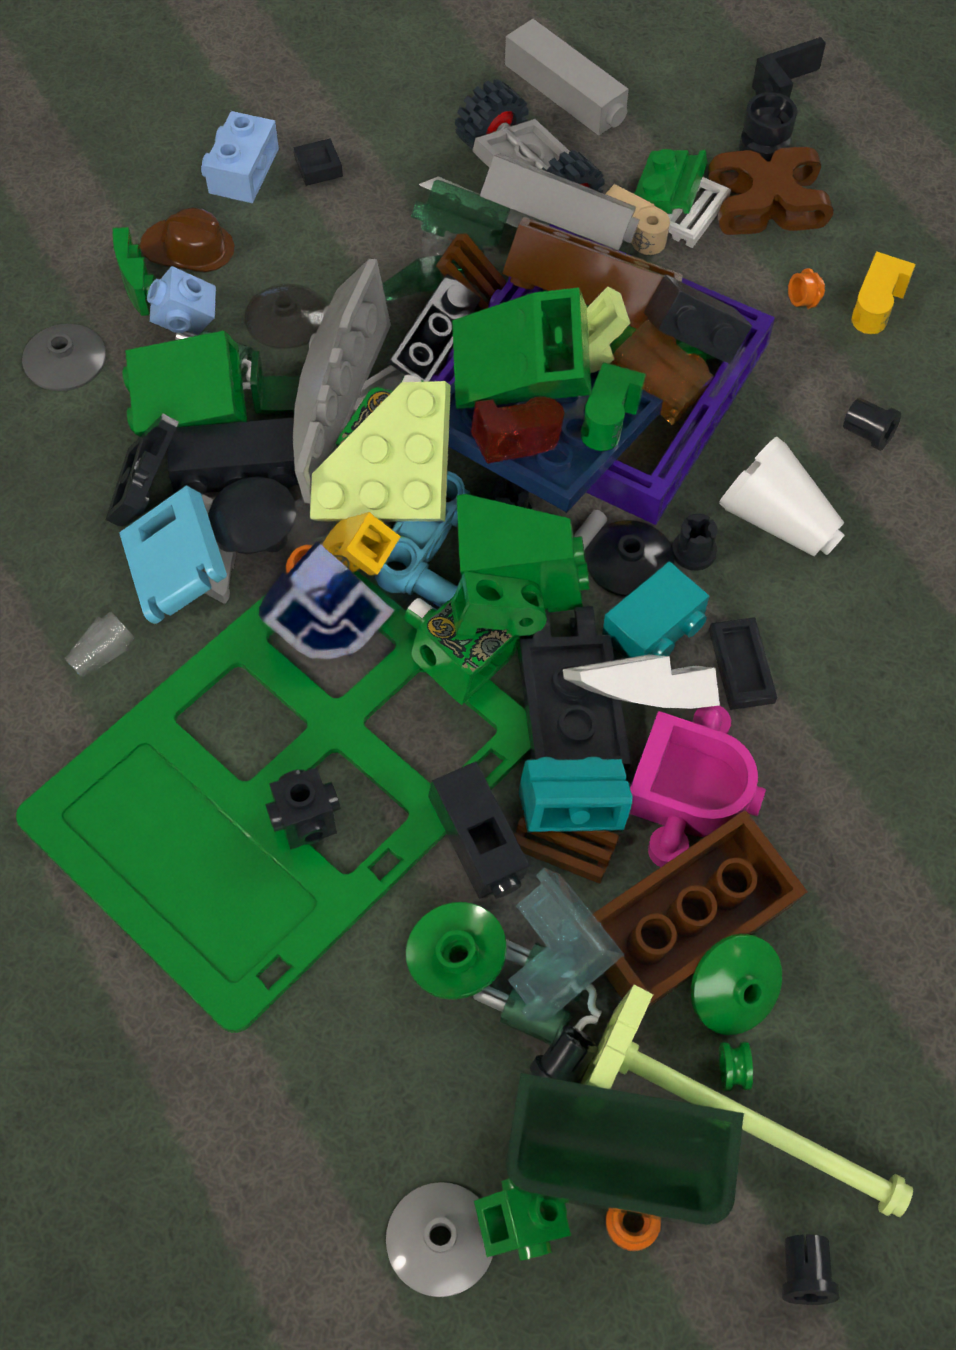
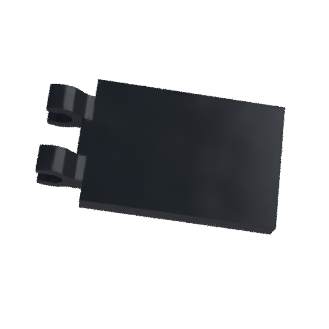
(560, 715)

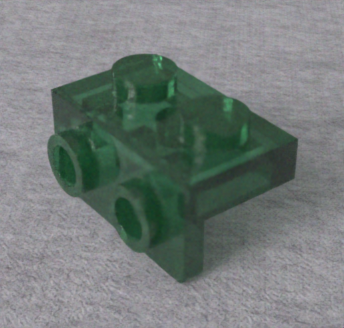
(461, 212)

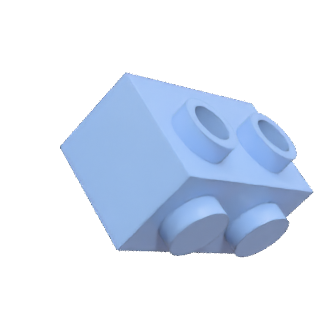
(240, 156)

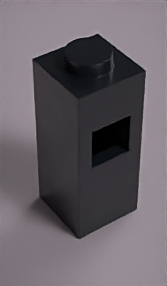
(478, 831)

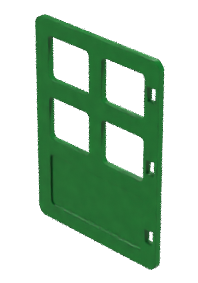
(189, 849)

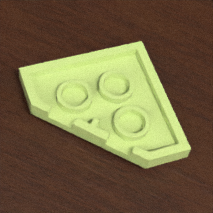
(390, 461)

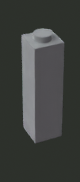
(566, 77)
(559, 202)

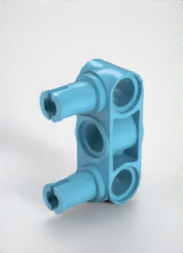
(417, 547)

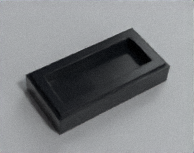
(742, 663)

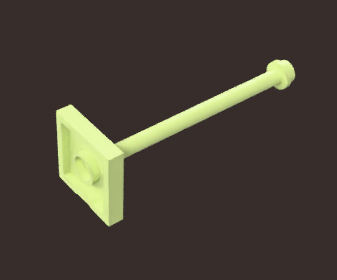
(620, 1054)

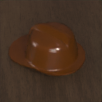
(188, 241)

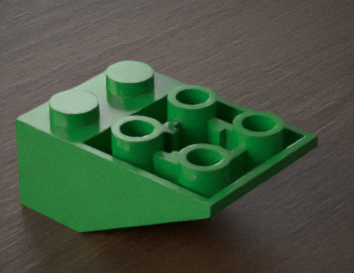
(523, 350)

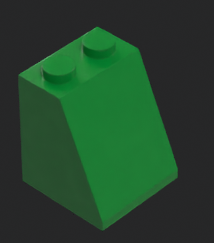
(525, 546)

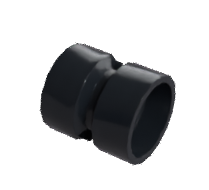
(768, 124)

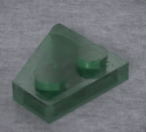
(416, 277)

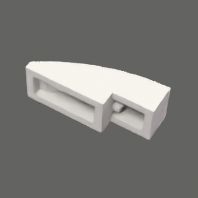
(649, 682)

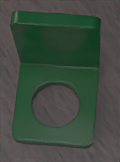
(272, 393)

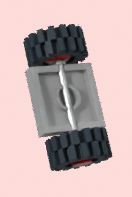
(496, 124)

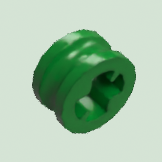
(735, 1066)

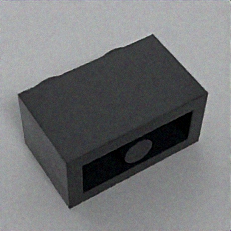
(697, 319)

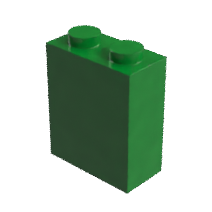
(187, 380)

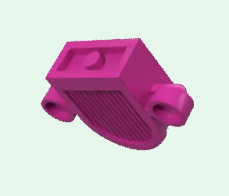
(692, 780)

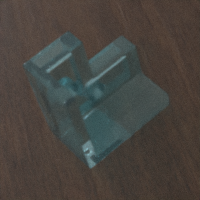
(575, 949)

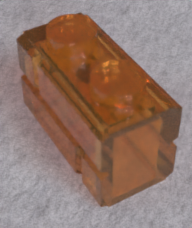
(669, 370)

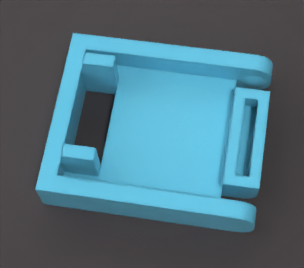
(169, 552)

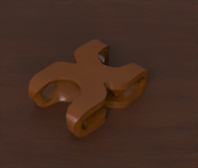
(770, 191)

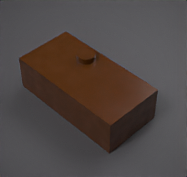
(706, 893)

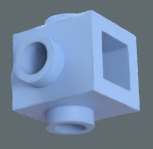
(181, 302)

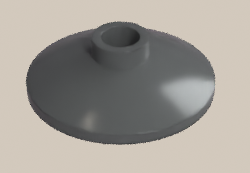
(64, 357)

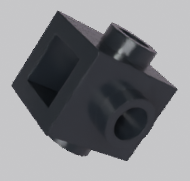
(303, 807)

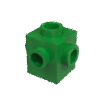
(520, 1223)

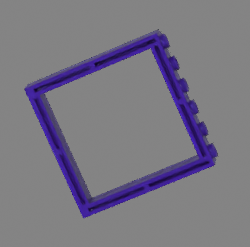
(635, 490)

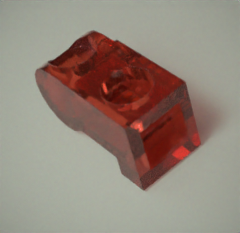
(517, 429)

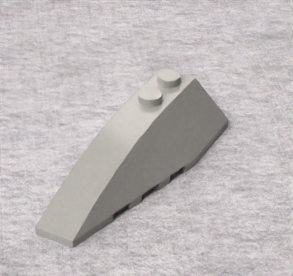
(337, 368)

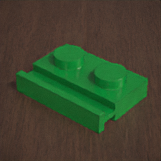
(672, 179)

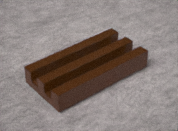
(476, 268)
(565, 861)

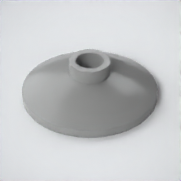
(430, 1267)

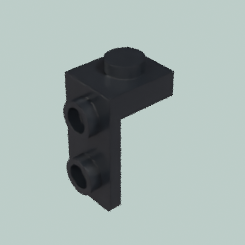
(777, 69)

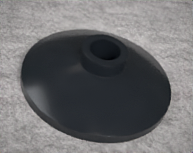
(624, 571)

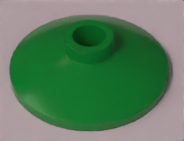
(452, 930)
(723, 976)

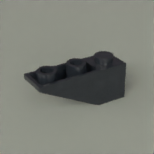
(432, 329)

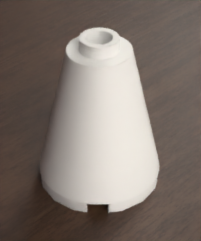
(784, 501)

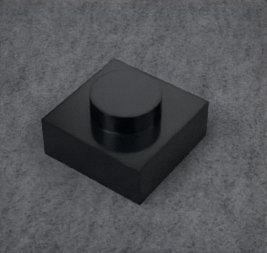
(318, 162)

